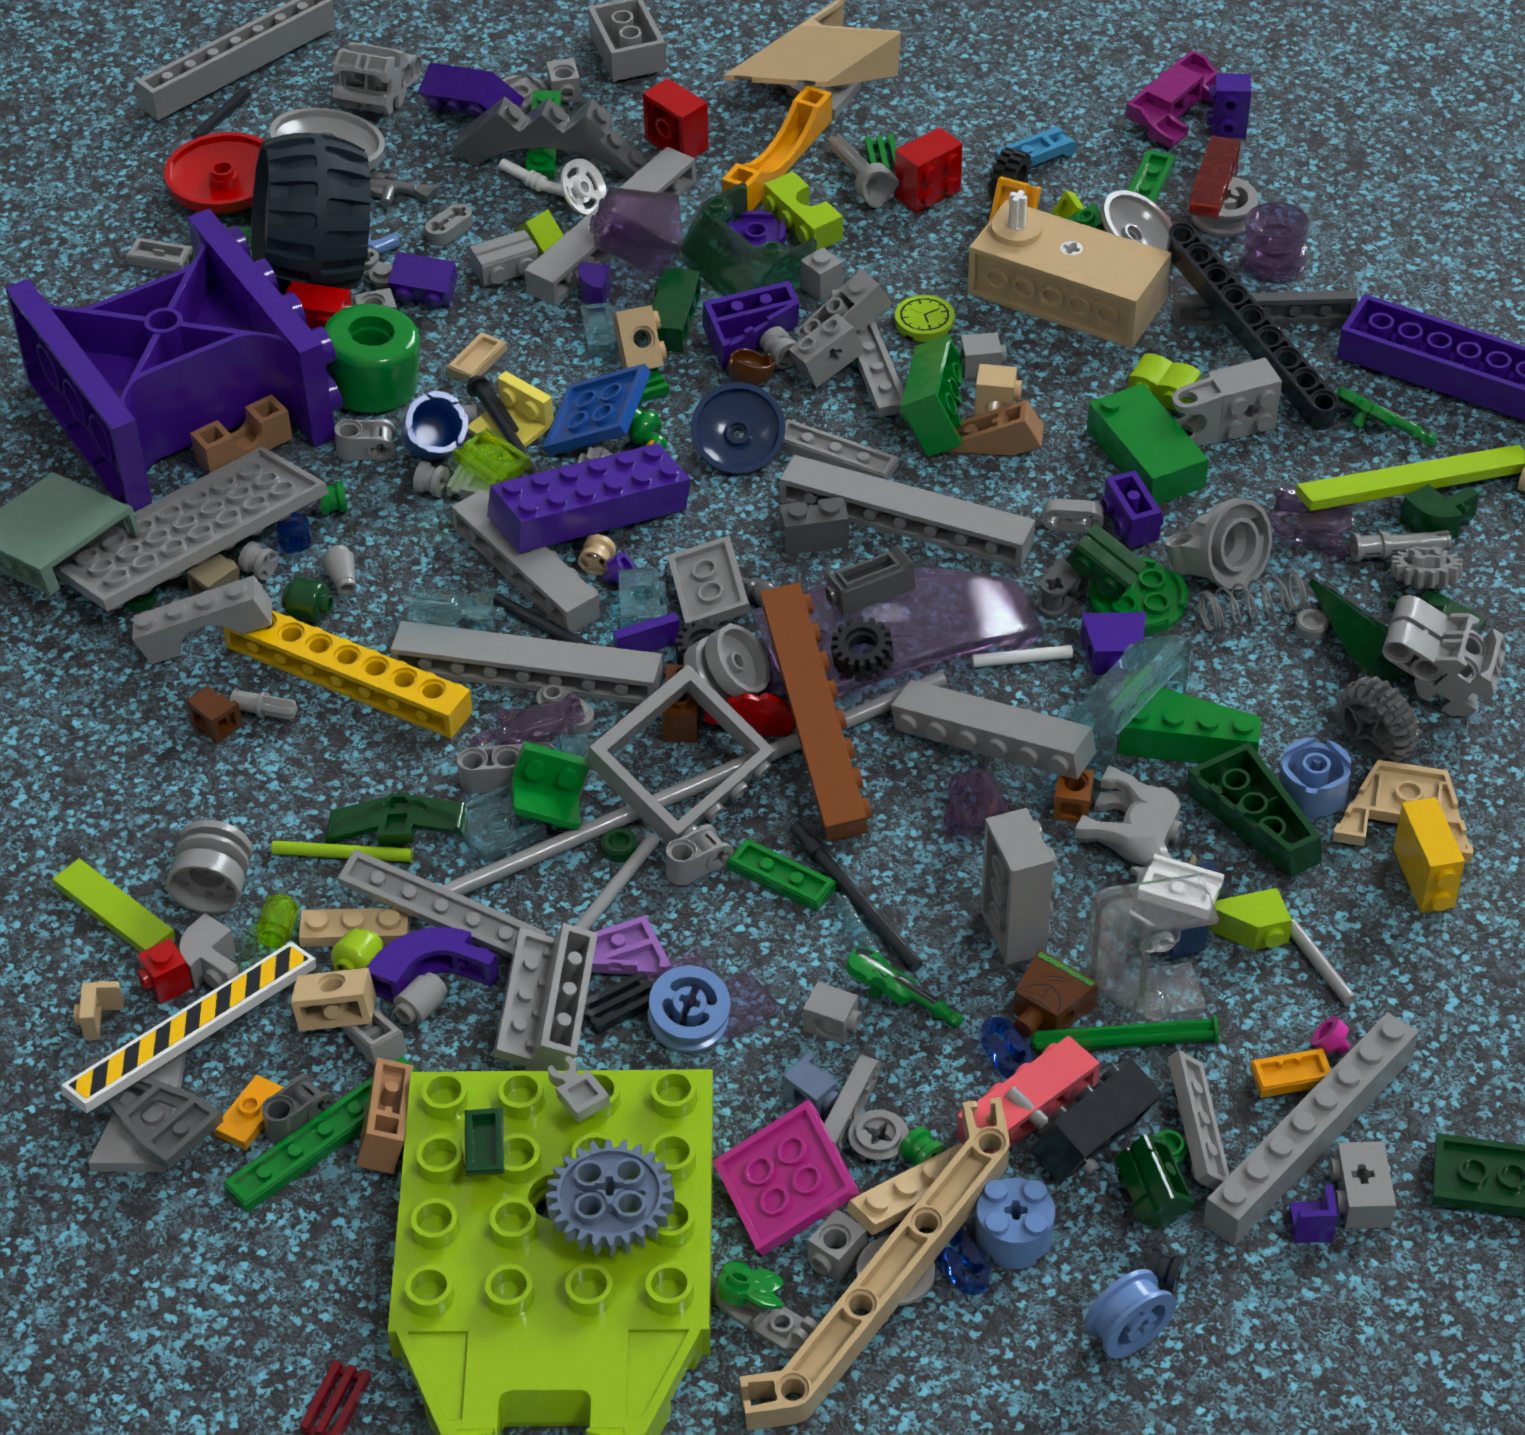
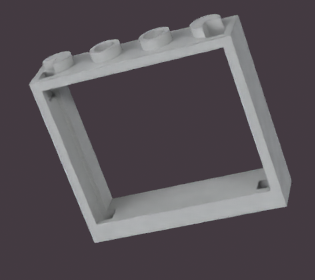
(637, 797)

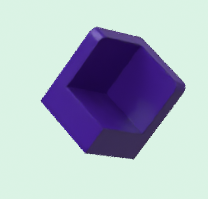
(1314, 1220)

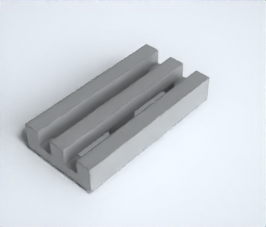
(159, 255)

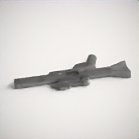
(387, 185)

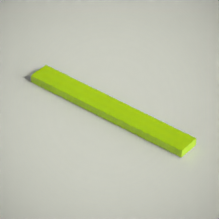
(1411, 477)

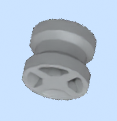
(430, 479)
(258, 560)

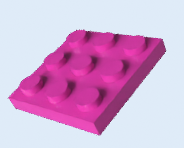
(786, 1177)

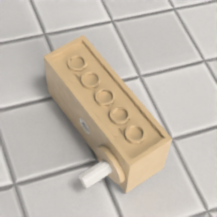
(1068, 272)

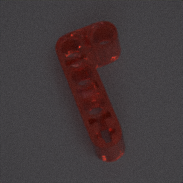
(1215, 176)

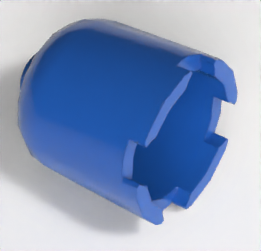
(434, 426)

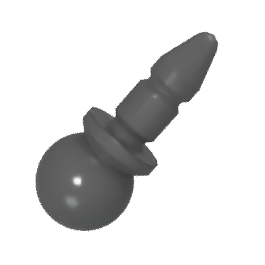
(755, 586)

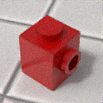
(164, 971)

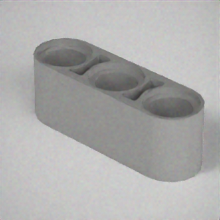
(488, 766)

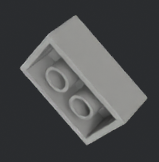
(627, 38)

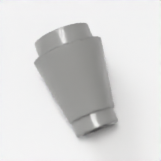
(341, 568)

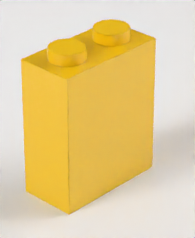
(1428, 855)

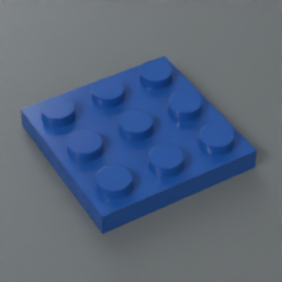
(597, 410)

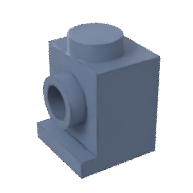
(808, 1082)

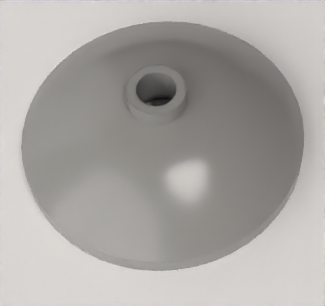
(1135, 218)

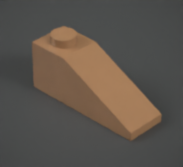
(1001, 431)
(385, 1116)

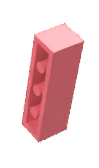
(1047, 1082)

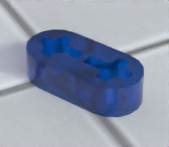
(1000, 1052)
(967, 1256)

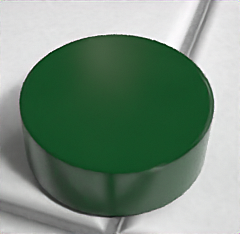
(142, 602)
(618, 844)

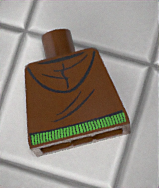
(1052, 996)

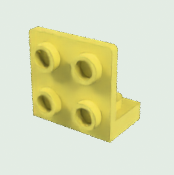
(526, 405)

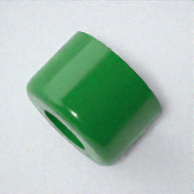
(374, 357)

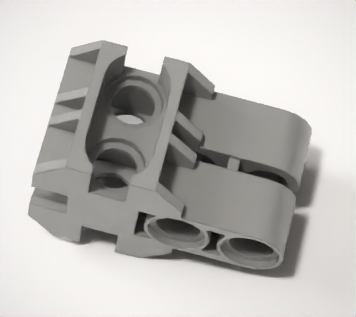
(374, 77)
(1444, 654)

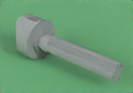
(873, 180)

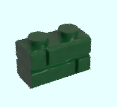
(1105, 562)
(1153, 1182)

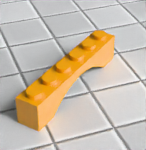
(803, 124)

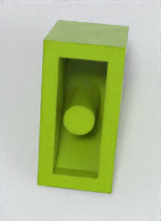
(1254, 919)

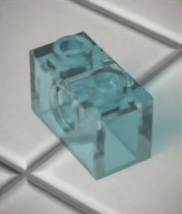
(640, 595)

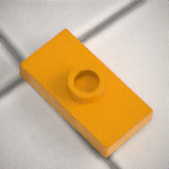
(1289, 1072)
(244, 1117)

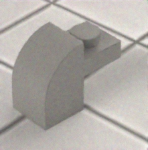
(207, 951)

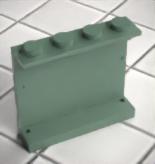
(53, 523)

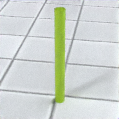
(340, 851)

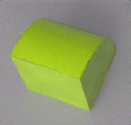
(542, 231)

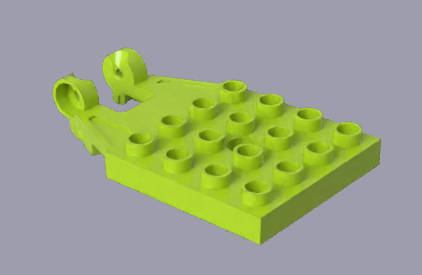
(507, 1314)

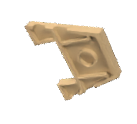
(1383, 795)

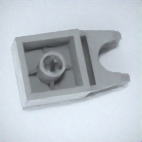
(1230, 402)

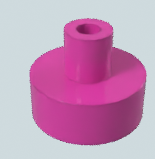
(1331, 1036)

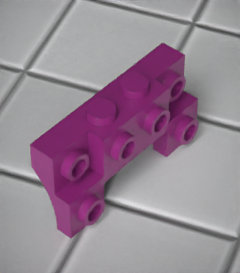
(1171, 96)

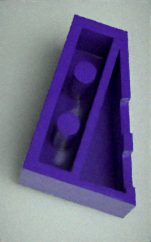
(464, 89)
(743, 318)

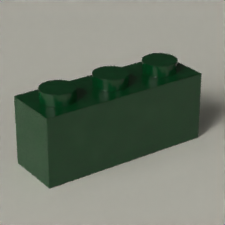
(676, 303)

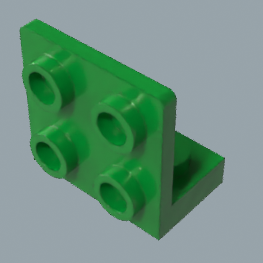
(548, 785)

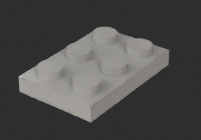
(709, 582)

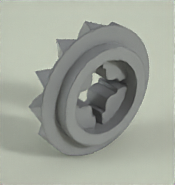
(872, 1124)

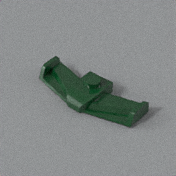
(397, 818)

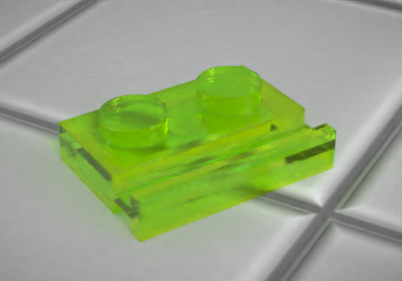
(492, 457)

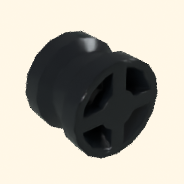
(1166, 1269)

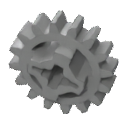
(1426, 567)

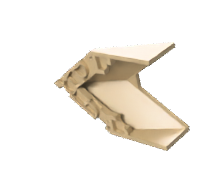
(824, 53)

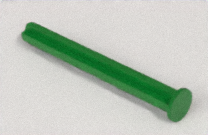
(1132, 1034)

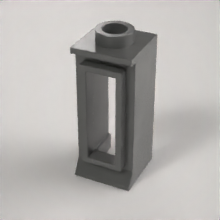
(870, 581)

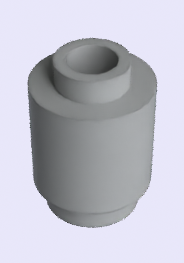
(420, 999)

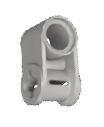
(362, 441)
(695, 855)

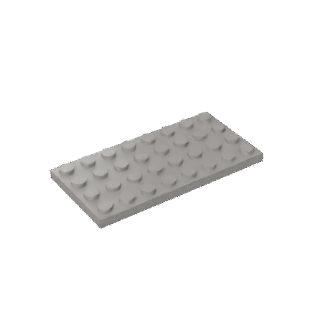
(190, 527)

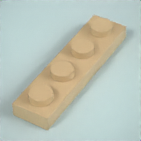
(897, 1196)

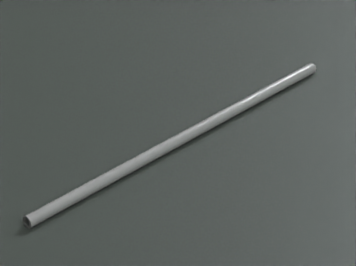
(665, 797)

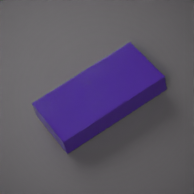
(648, 635)

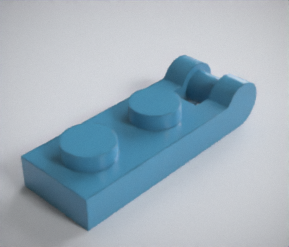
(1045, 145)

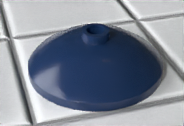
(741, 409)

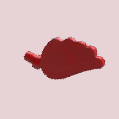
(764, 713)

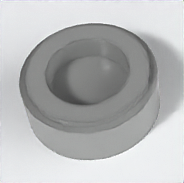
(1311, 624)

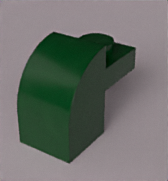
(1431, 512)

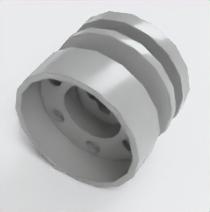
(209, 867)

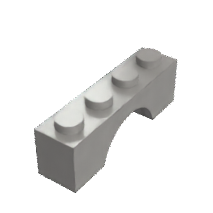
(236, 605)

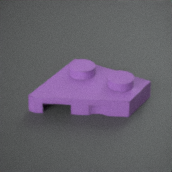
(629, 949)

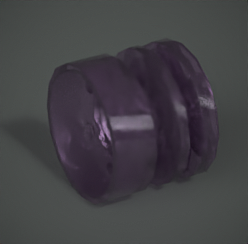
(1275, 240)

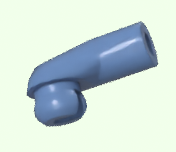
(384, 244)

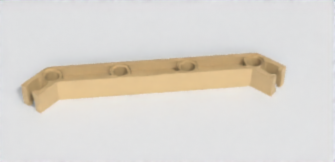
(883, 1280)

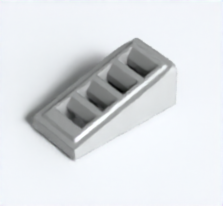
(378, 1039)

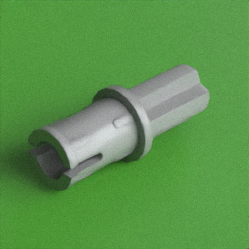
(264, 704)

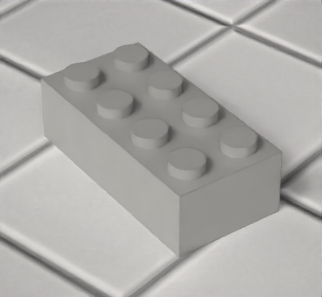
(1017, 885)

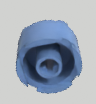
(1316, 776)
(1015, 1222)

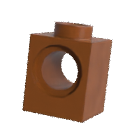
(1073, 797)

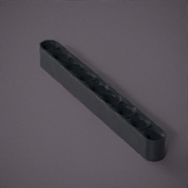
(1251, 325)

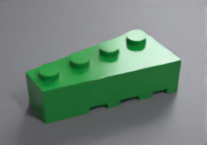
(934, 395)
(1187, 729)

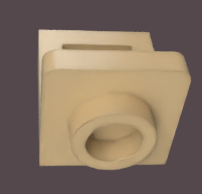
(95, 999)

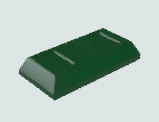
(484, 1142)

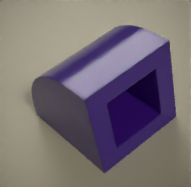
(594, 282)

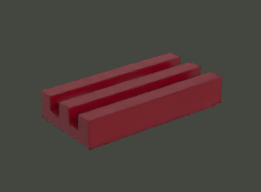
(348, 1374)

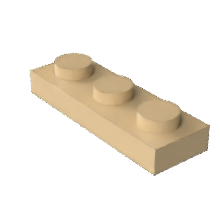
(328, 926)

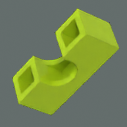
(789, 201)

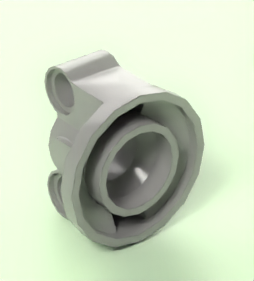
(1224, 545)

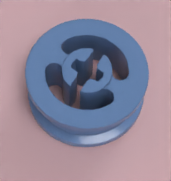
(704, 1021)
(1130, 1313)

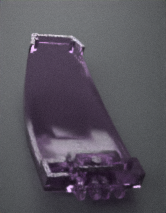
(936, 621)

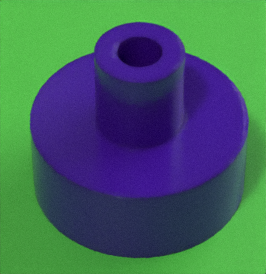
(617, 562)

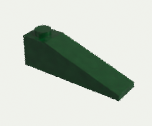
(1358, 632)

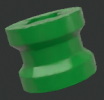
(334, 500)
(919, 1146)

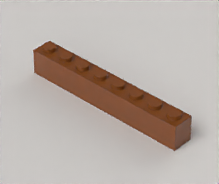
(814, 712)

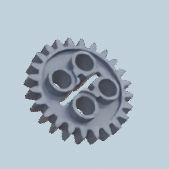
(610, 1197)

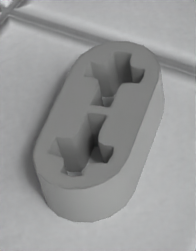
(449, 224)
(1072, 515)

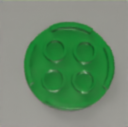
(1153, 591)

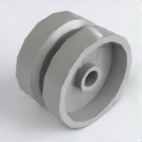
(730, 661)

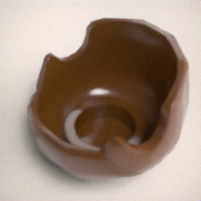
(750, 367)

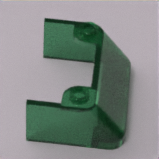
(730, 260)

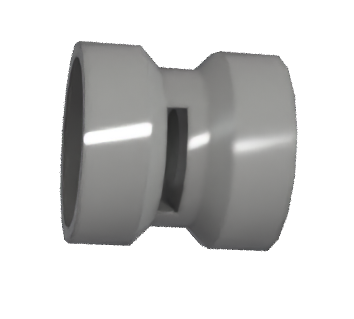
(777, 344)

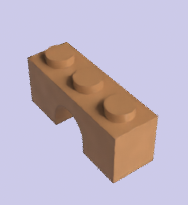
(265, 425)

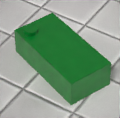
(1146, 438)

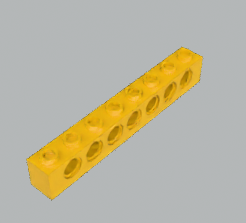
(357, 673)

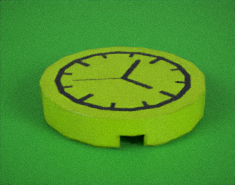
(924, 317)

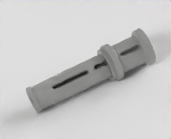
(1385, 545)

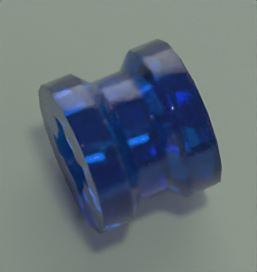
(294, 533)

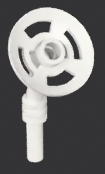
(575, 189)

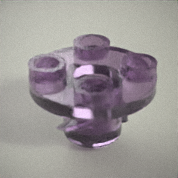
(972, 800)

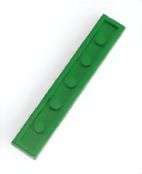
(301, 1149)

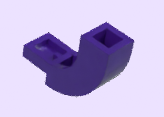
(430, 951)

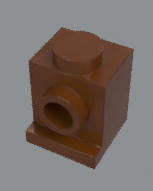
(214, 714)

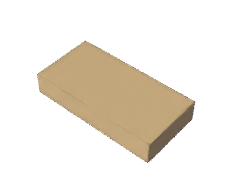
(477, 357)

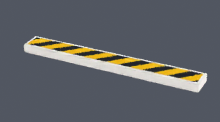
(187, 1027)

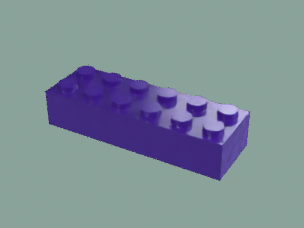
(588, 497)

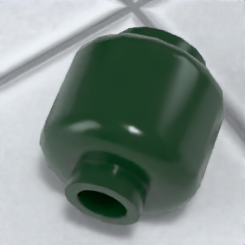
(307, 600)

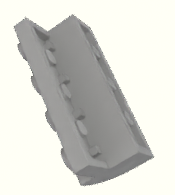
(545, 998)

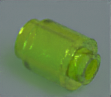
(277, 920)

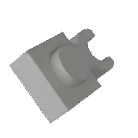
(578, 1093)

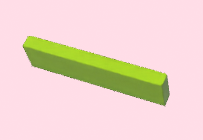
(112, 906)

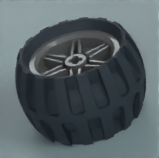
(312, 210)

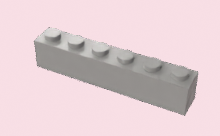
(536, 572)
(994, 729)

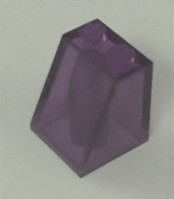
(639, 228)

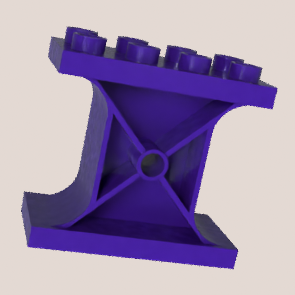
(174, 357)

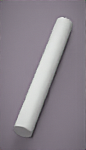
(1022, 656)

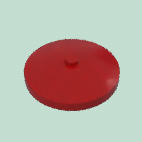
(214, 172)

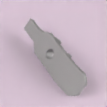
(764, 1322)

